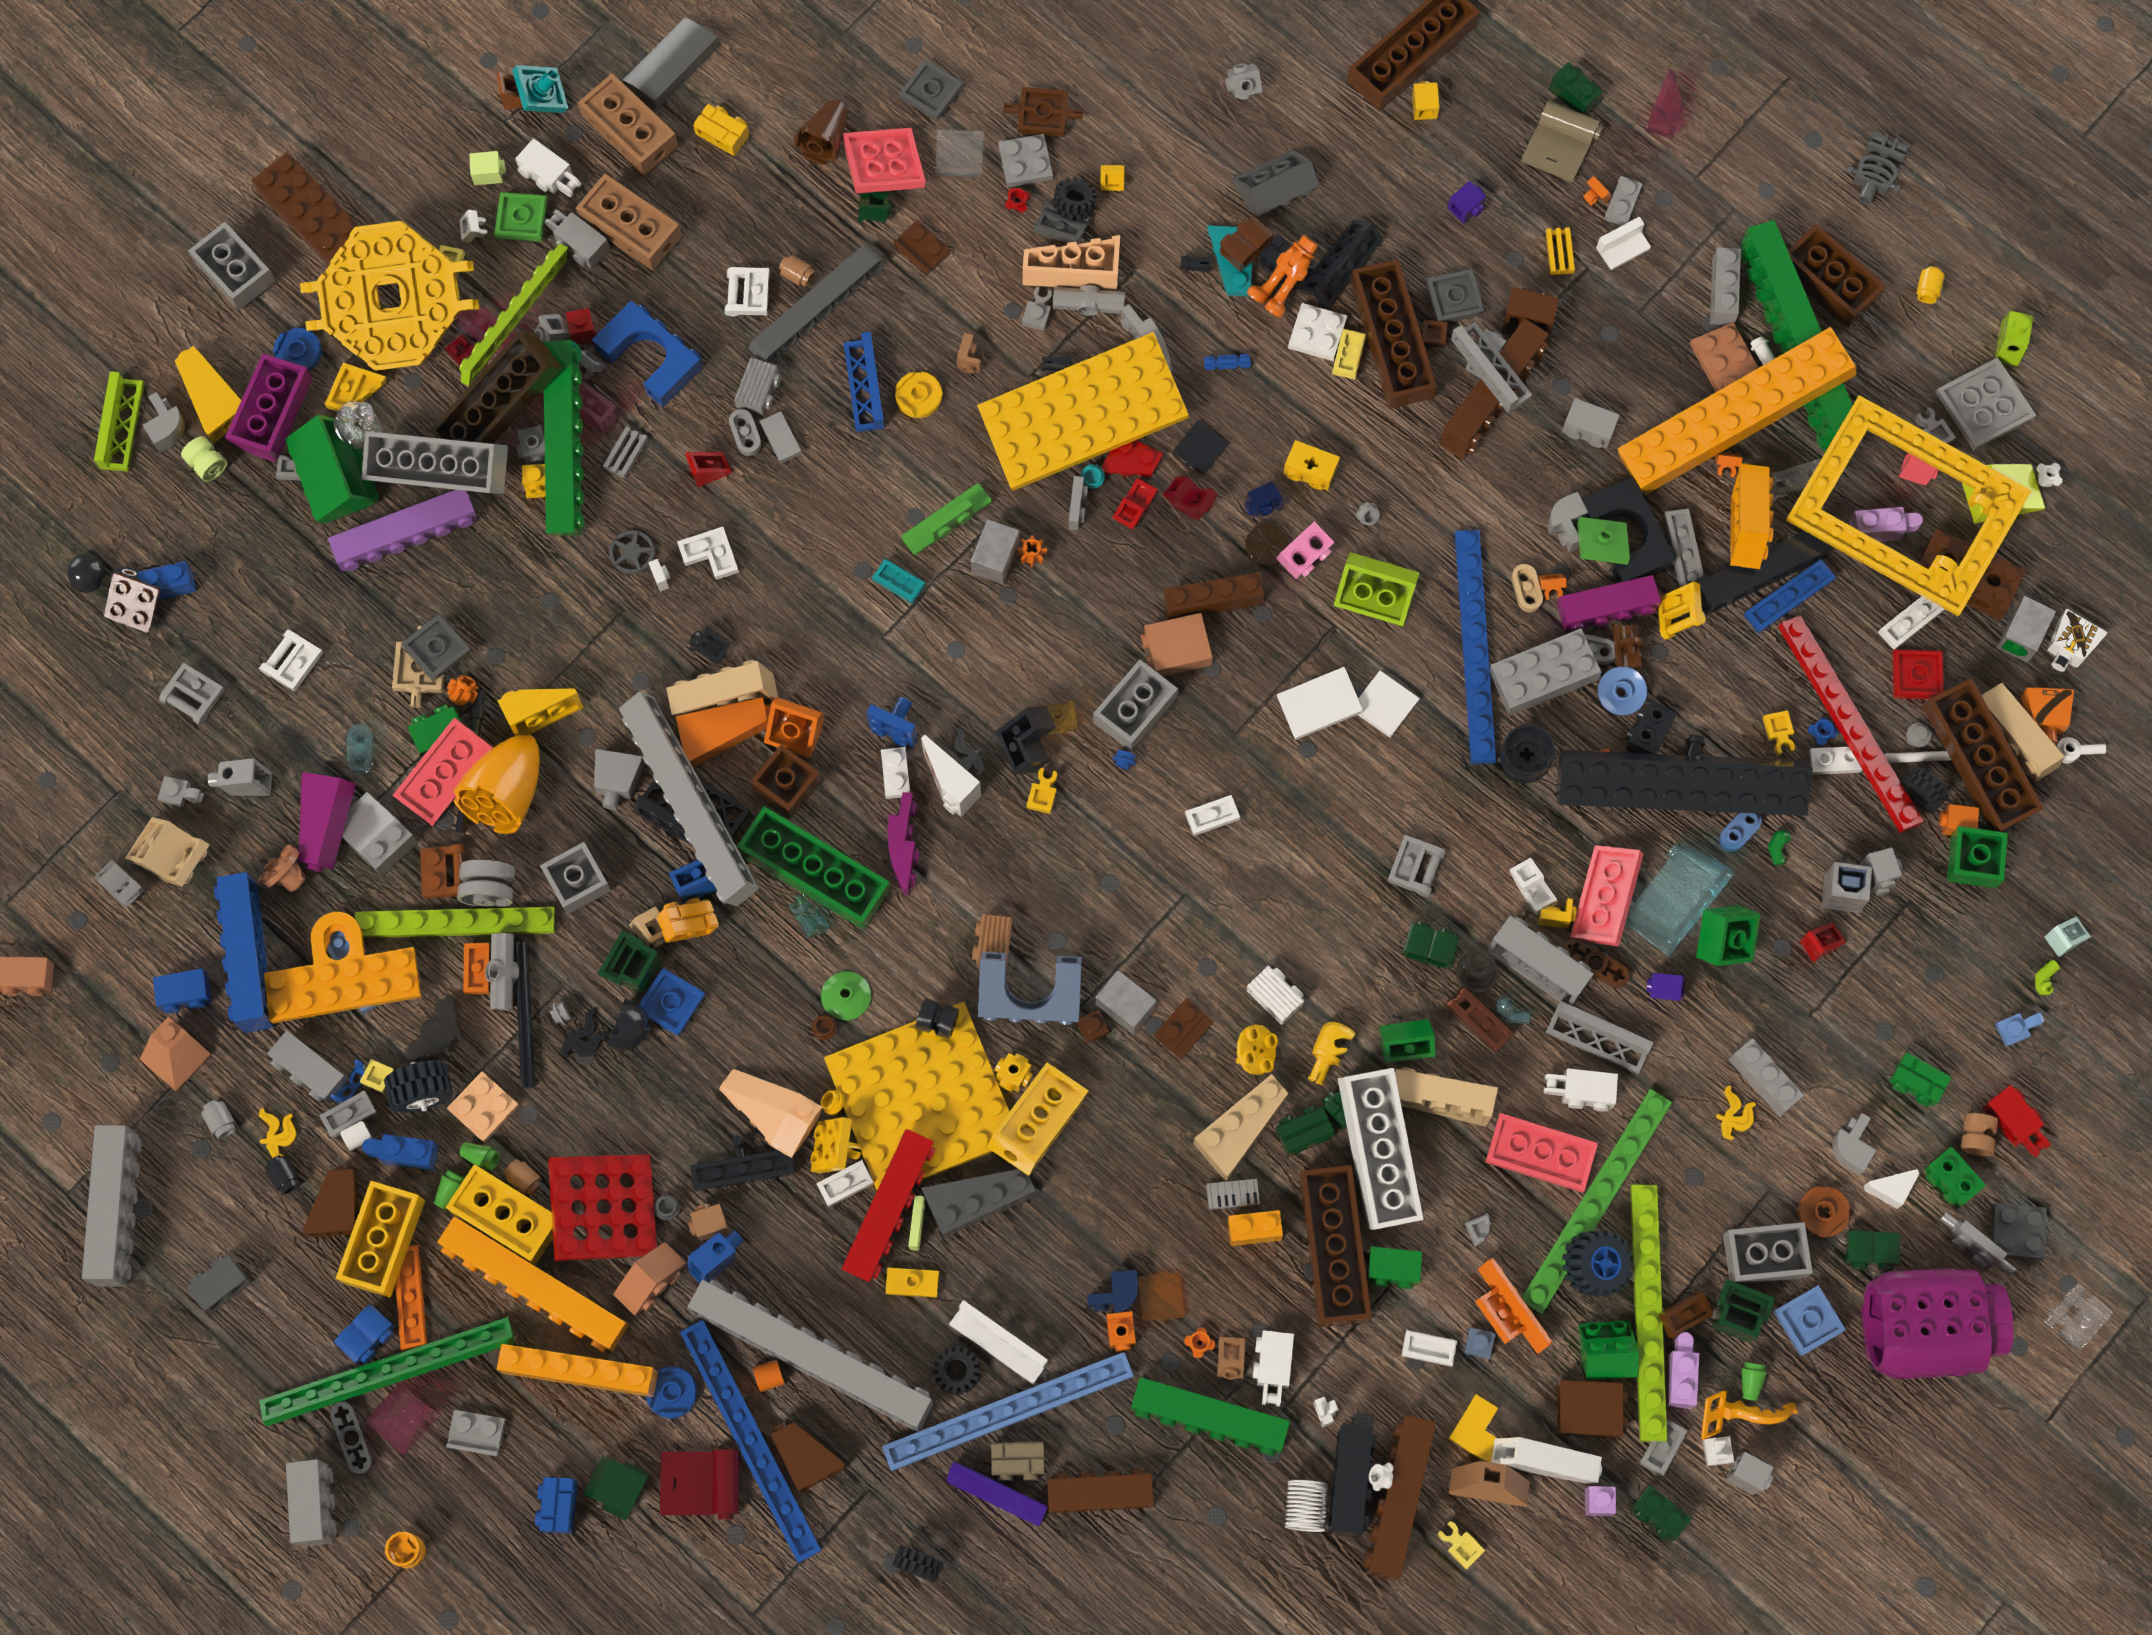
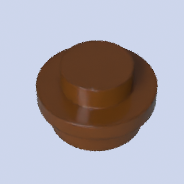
(824, 1027)

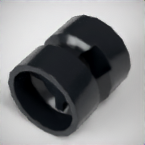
(937, 1018)

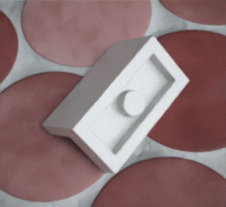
(1623, 244)

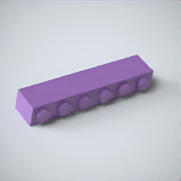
(402, 529)

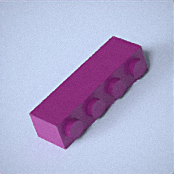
(1608, 603)

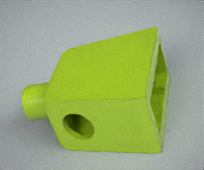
(2015, 332)

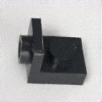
(708, 645)

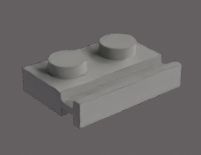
(476, 1433)

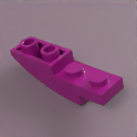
(903, 852)

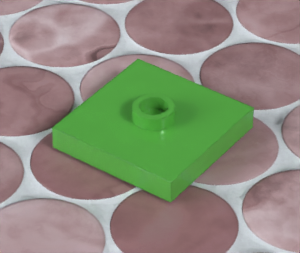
(521, 216)
(1603, 540)

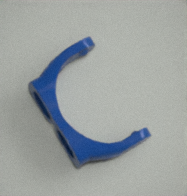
(358, 1069)

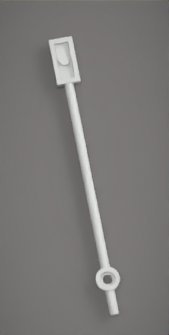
(1841, 759)

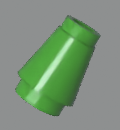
(480, 1155)
(447, 1187)
(1752, 1380)

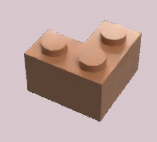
(649, 1278)

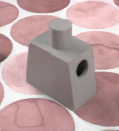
(616, 776)
(242, 778)

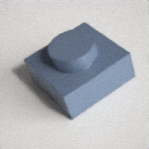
(1479, 1343)

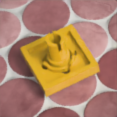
(833, 1145)

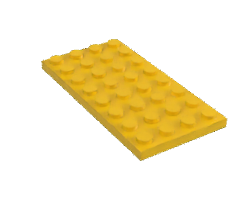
(1083, 411)

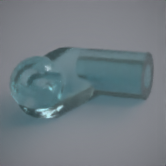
(1509, 1012)

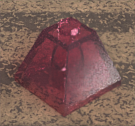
(1667, 109)
(401, 1418)

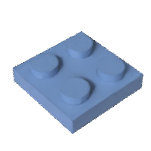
(1809, 1320)

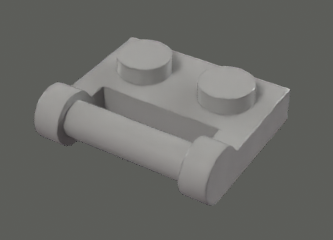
(197, 687)
(1408, 863)

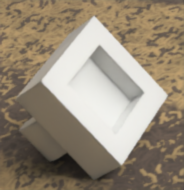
(470, 226)
(1718, 1451)

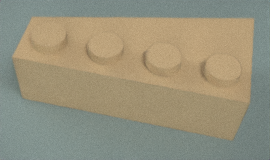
(722, 688)
(1237, 1130)

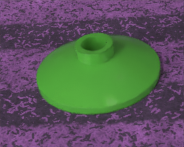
(852, 1006)

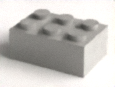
(232, 266)
(1135, 705)
(1767, 1253)
(310, 1503)

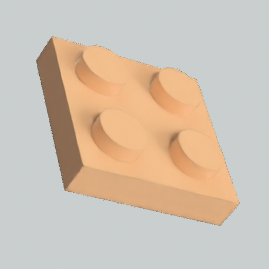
(483, 1107)

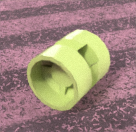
(204, 459)

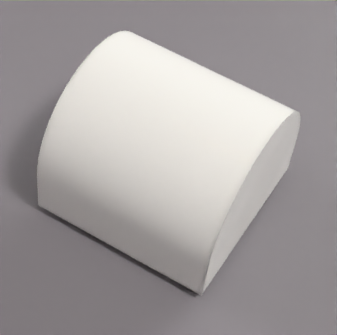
(356, 1135)

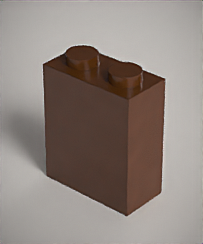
(1591, 1409)

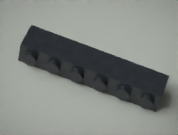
(1783, 559)

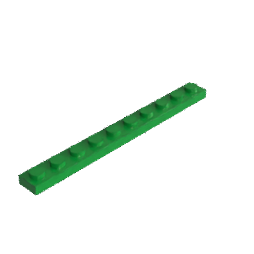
(386, 1371)

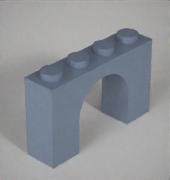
(998, 1001)

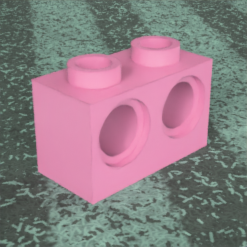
(1302, 547)

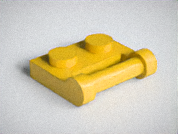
(1677, 603)

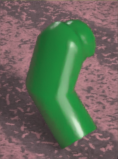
(1776, 845)

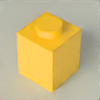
(1425, 100)

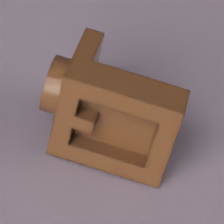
(966, 354)
(1231, 1357)

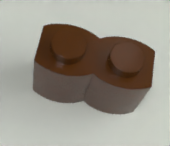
(1245, 243)

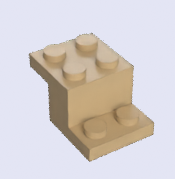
(167, 852)

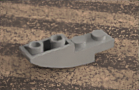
(1132, 322)

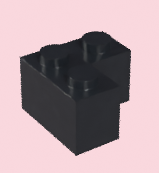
(1022, 738)

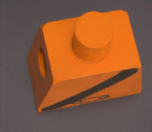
(2049, 709)

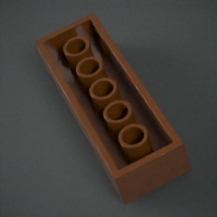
(1411, 49)
(304, 206)
(1393, 334)
(1481, 406)
(1982, 756)
(1335, 1246)
(1400, 1501)

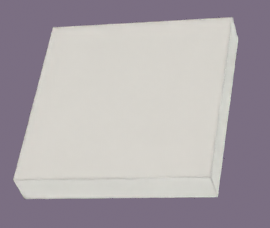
(1386, 704)

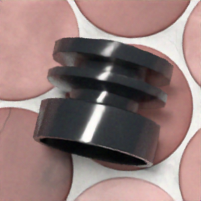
(1537, 745)

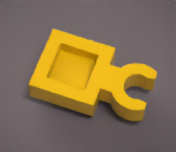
(1779, 728)
(1042, 795)

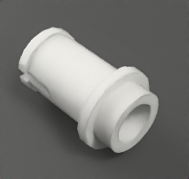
(1762, 350)

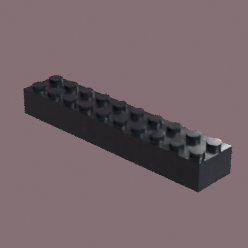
(1683, 782)

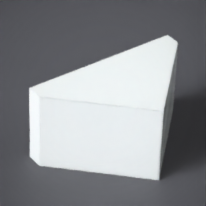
(1894, 1188)

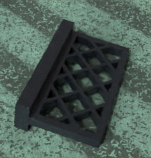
(664, 818)

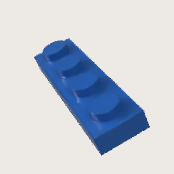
(1789, 596)

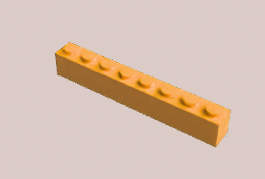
(532, 1284)

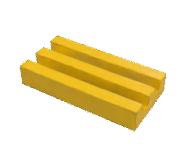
(1558, 233)

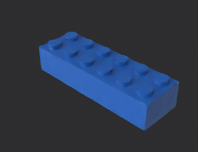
(243, 950)

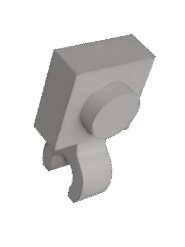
(178, 791)

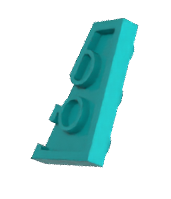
(1234, 281)

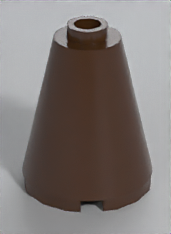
(823, 133)

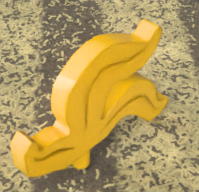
(1738, 1123)
(283, 1139)

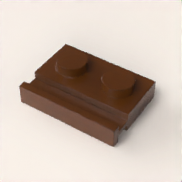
(922, 247)
(1183, 1028)

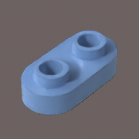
(1741, 829)

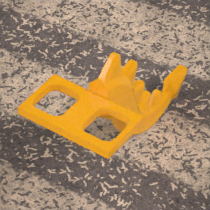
(1741, 1411)

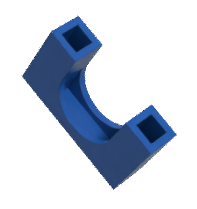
(636, 325)

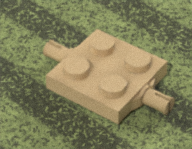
(411, 678)

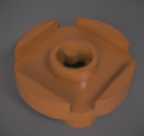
(1824, 1197)

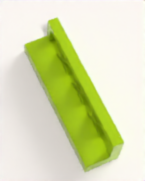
(109, 422)

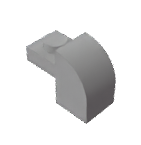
(167, 427)
(1564, 517)
(119, 883)
(1851, 1151)

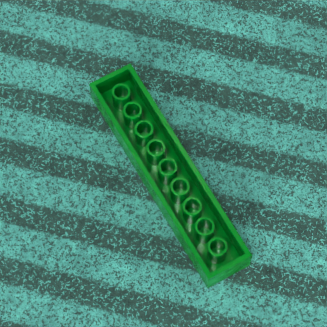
(1790, 317)

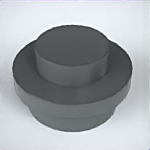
(667, 1207)

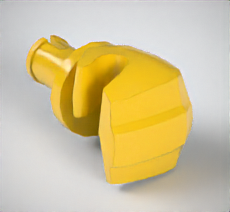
(1325, 1050)

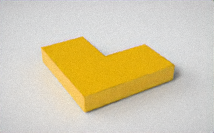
(1471, 1432)

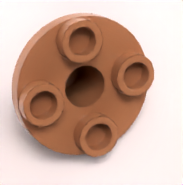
(283, 871)

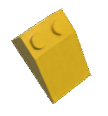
(537, 708)

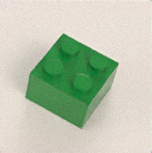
(1977, 857)
(1728, 935)

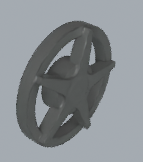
(631, 552)

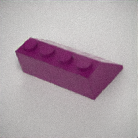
(269, 407)

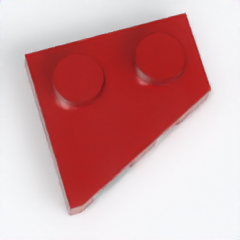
(1132, 460)

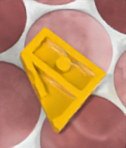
(353, 385)

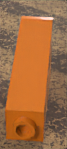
(720, 728)

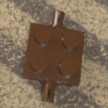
(1042, 111)

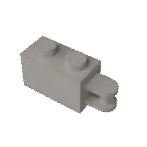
(580, 238)

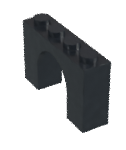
(1627, 501)

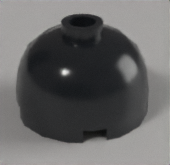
(630, 1027)

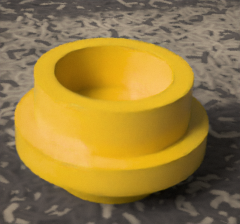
(832, 1102)

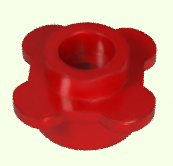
(1017, 193)

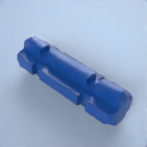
(1227, 362)

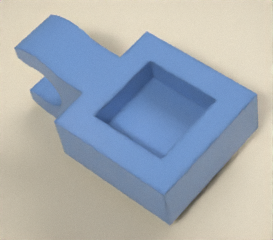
(2016, 1029)

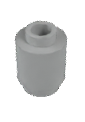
(218, 1119)

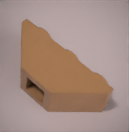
(1489, 1483)

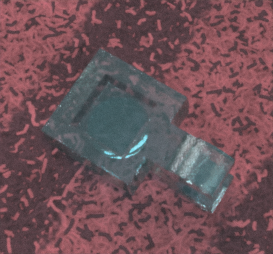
(810, 919)

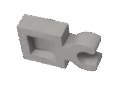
(1037, 312)
(1935, 428)

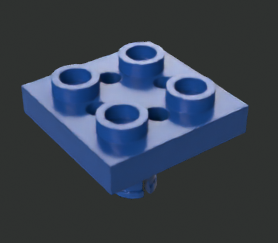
(893, 723)

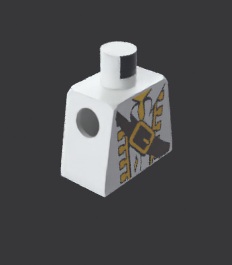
(2073, 640)

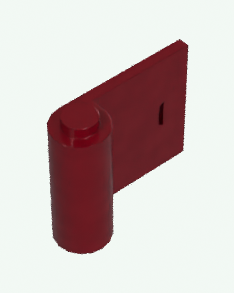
(703, 1483)

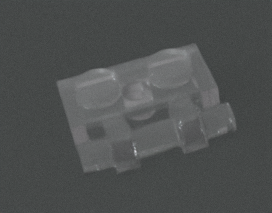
(2084, 1323)

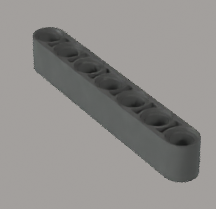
(816, 304)

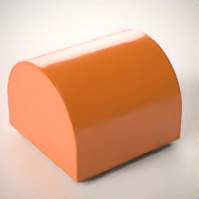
(768, 1375)

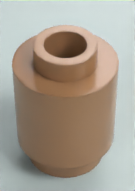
(797, 271)
(523, 1178)

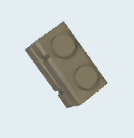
(1017, 1459)

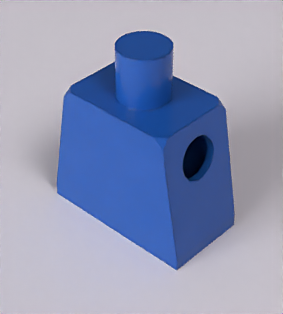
(706, 1263)

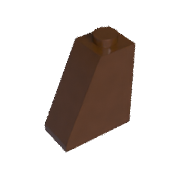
(335, 1205)
(804, 1456)

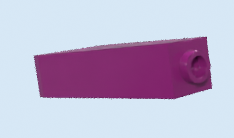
(322, 819)

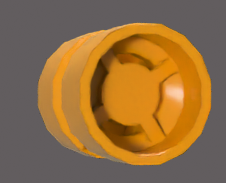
(405, 1550)

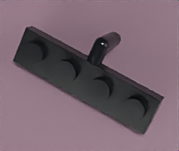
(741, 1168)

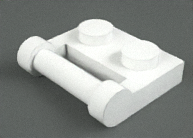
(755, 291)
(297, 663)

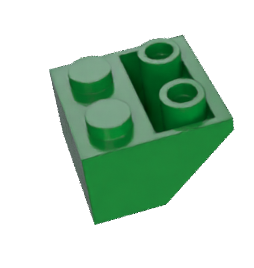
(1608, 1350)

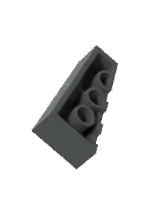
(975, 1199)

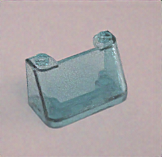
(1677, 897)

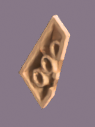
(776, 1111)

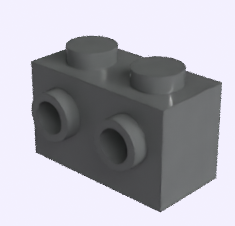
(218, 1284)

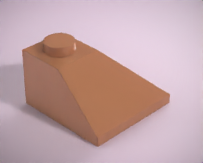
(173, 1054)

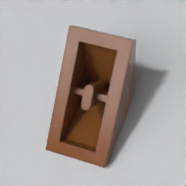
(508, 91)

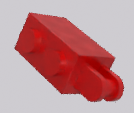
(2017, 1120)

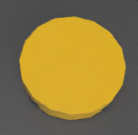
(918, 394)

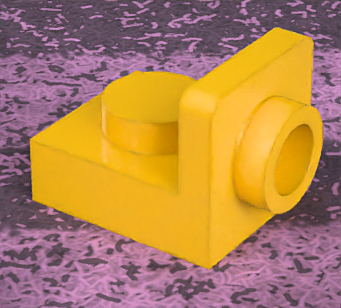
(1555, 918)

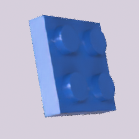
(671, 1002)

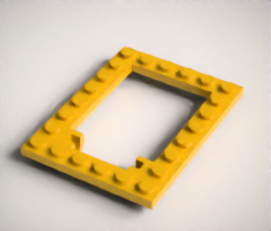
(1993, 491)

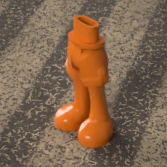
(1293, 264)

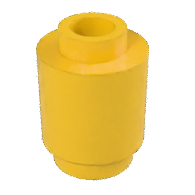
(1930, 285)

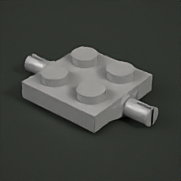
(1982, 1249)

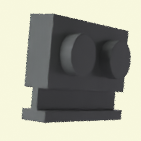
(1055, 227)

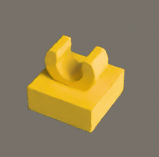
(1112, 177)

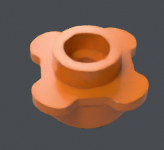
(1207, 1343)

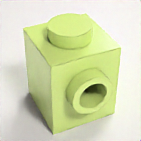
(486, 168)

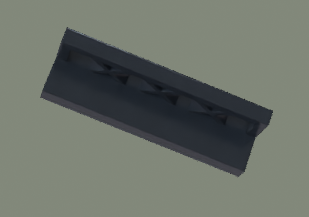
(1336, 278)

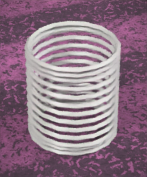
(1299, 1502)

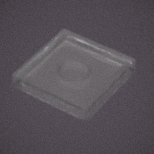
(959, 153)

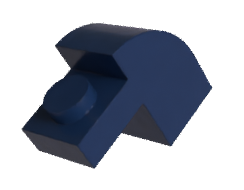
(1123, 1293)

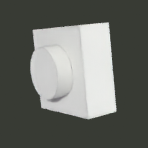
(660, 574)

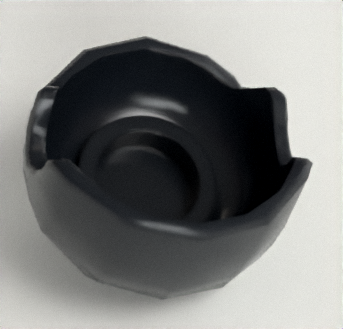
(85, 572)

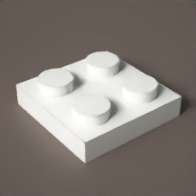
(1317, 332)

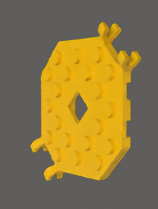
(351, 299)

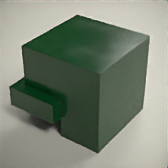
(630, 963)
(1741, 1311)
(616, 1486)

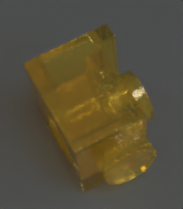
(1068, 721)

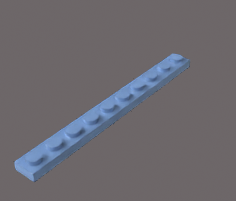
(1007, 1411)

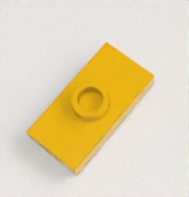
(912, 1282)

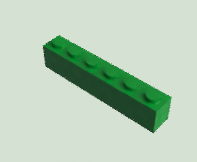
(1210, 1416)

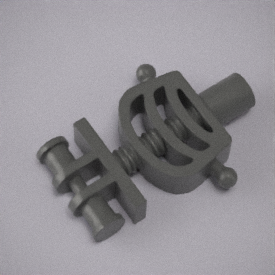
(1877, 171)

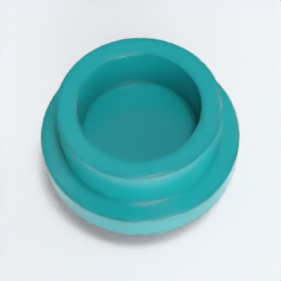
(1093, 476)

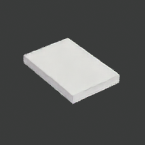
(1319, 703)

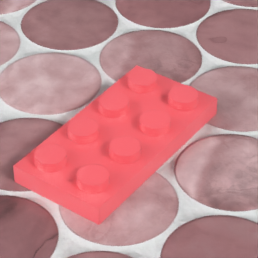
(432, 781)
(1607, 895)
(1541, 1152)

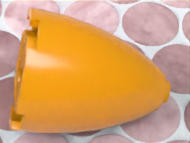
(501, 784)

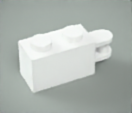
(546, 169)
(1584, 1088)
(1273, 1364)

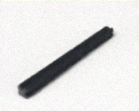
(524, 1016)

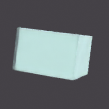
(2067, 936)

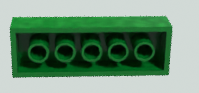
(814, 868)

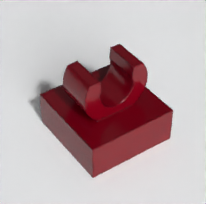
(459, 349)

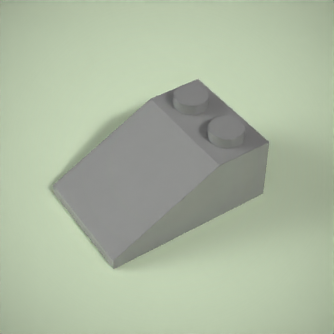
(376, 834)

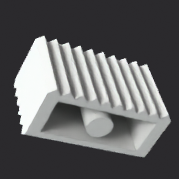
(1275, 994)

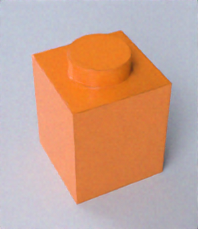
(1958, 816)

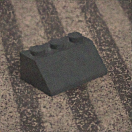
(1276, 182)

